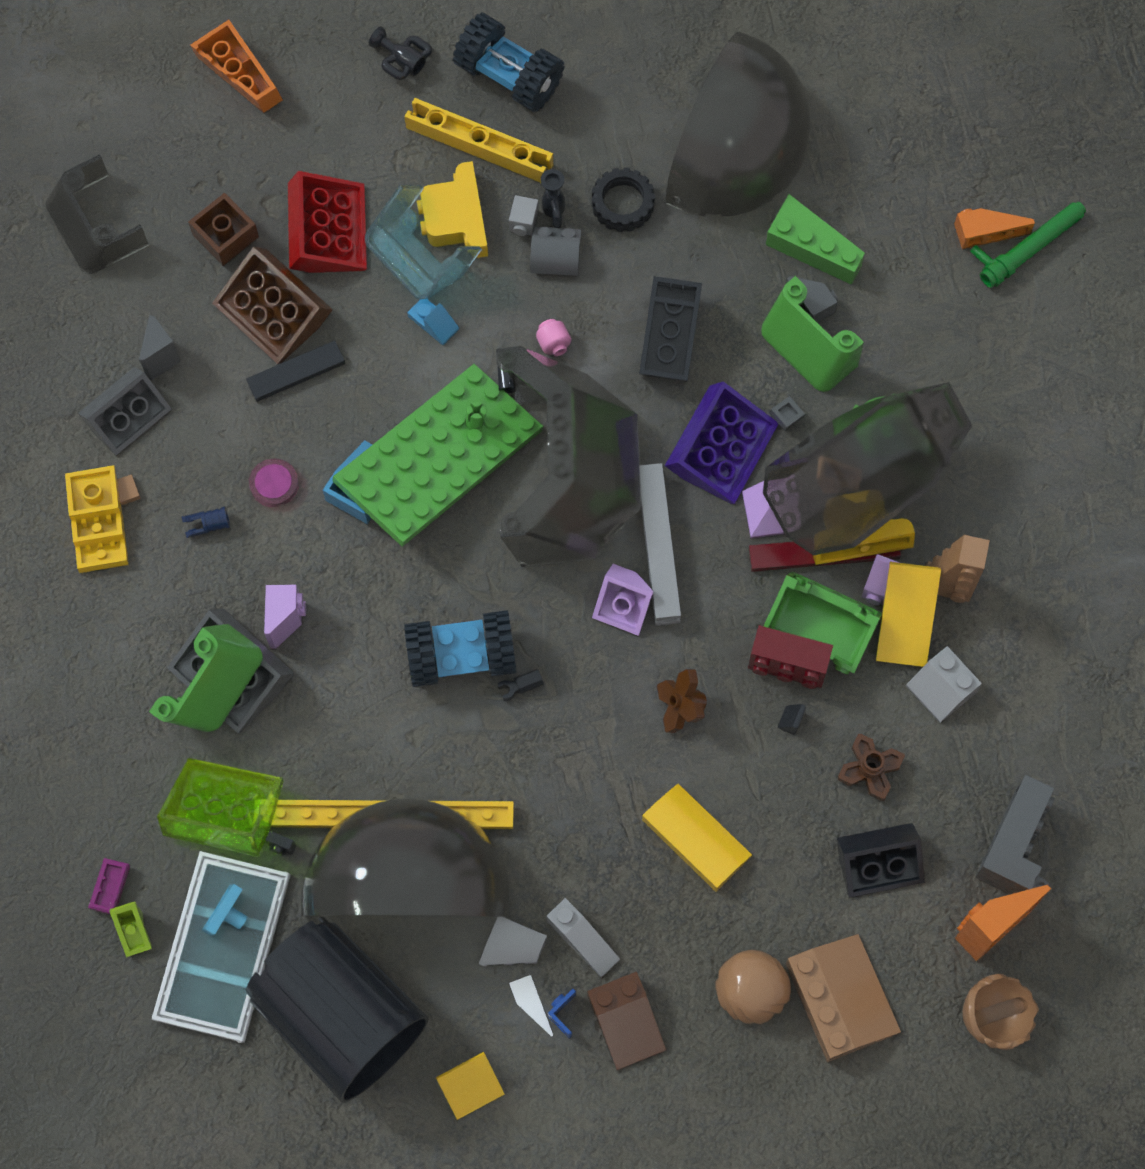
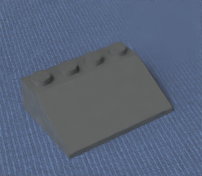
(262, 688)

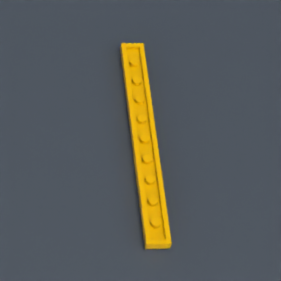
(330, 812)

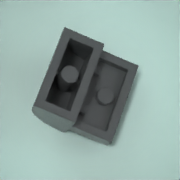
(555, 251)

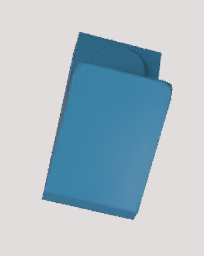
(433, 320)

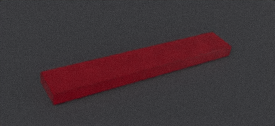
(791, 555)

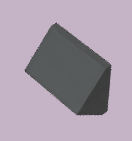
(157, 350)

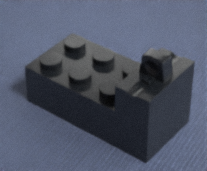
(670, 328)

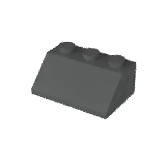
(125, 410)

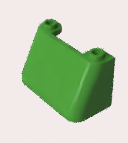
(806, 344)
(824, 616)
(217, 685)

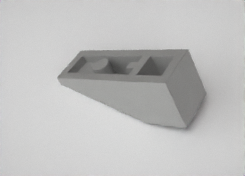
(582, 937)

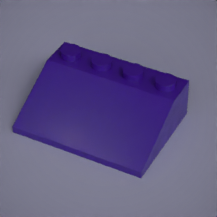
(722, 443)

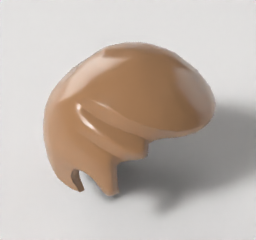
(753, 987)
(1000, 1012)

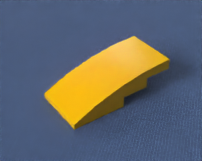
(96, 519)

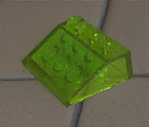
(221, 807)

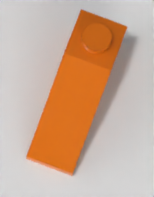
(989, 226)

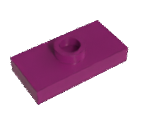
(109, 886)

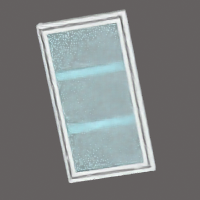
(210, 973)

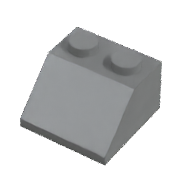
(943, 684)

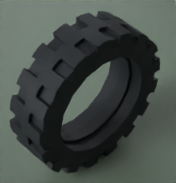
(628, 178)

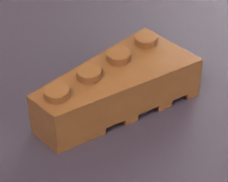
(961, 567)

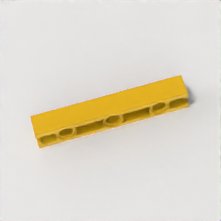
(462, 133)

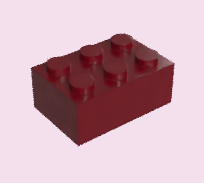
(790, 657)

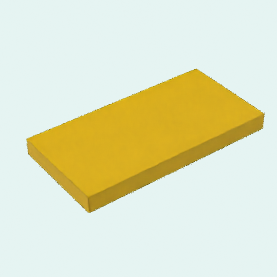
(908, 614)

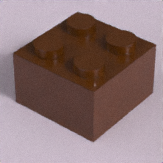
(223, 229)

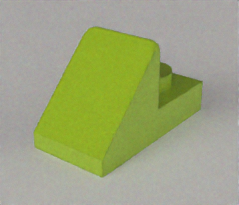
(131, 928)

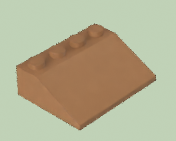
(842, 997)

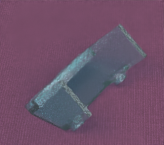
(405, 256)

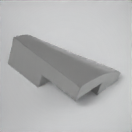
(512, 944)

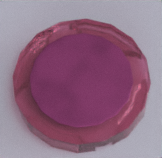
(273, 482)

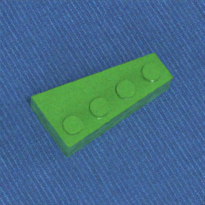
(814, 242)

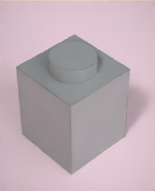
(523, 215)

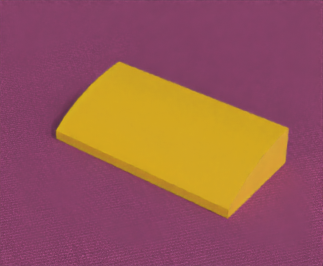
(696, 837)

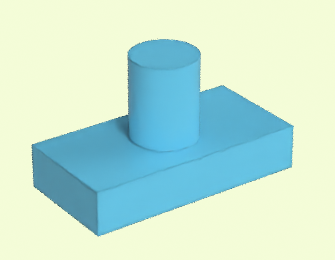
(225, 912)

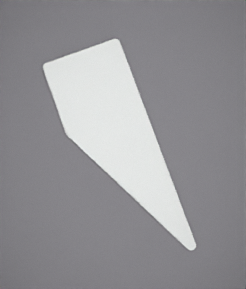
(528, 999)

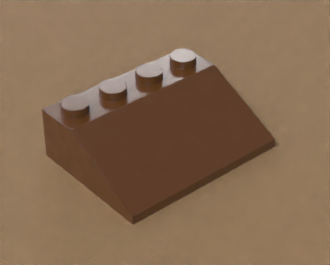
(271, 305)

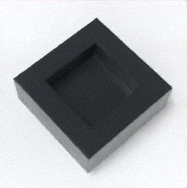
(280, 844)

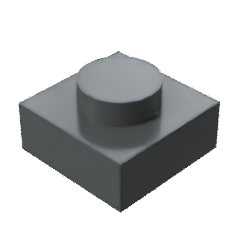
(787, 413)

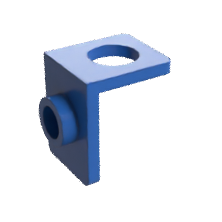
(558, 1004)

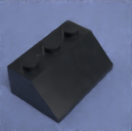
(881, 860)

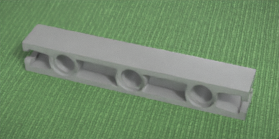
(659, 546)

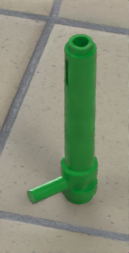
(1006, 264)

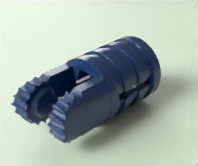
(211, 521)

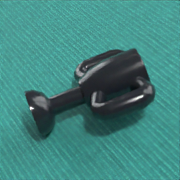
(402, 54)
(553, 198)

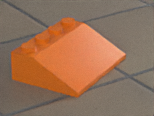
(992, 921)

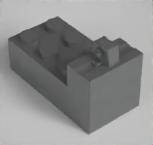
(1005, 859)

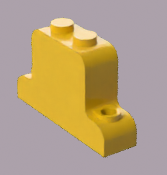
(453, 211)
(892, 536)

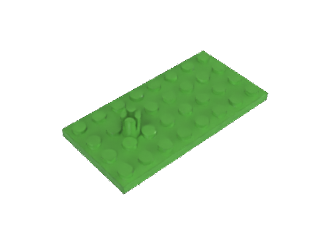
(437, 454)

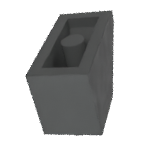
(819, 300)

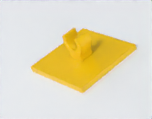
(470, 1085)

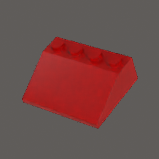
(326, 224)

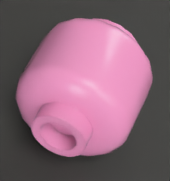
(553, 337)

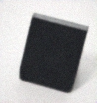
(792, 718)

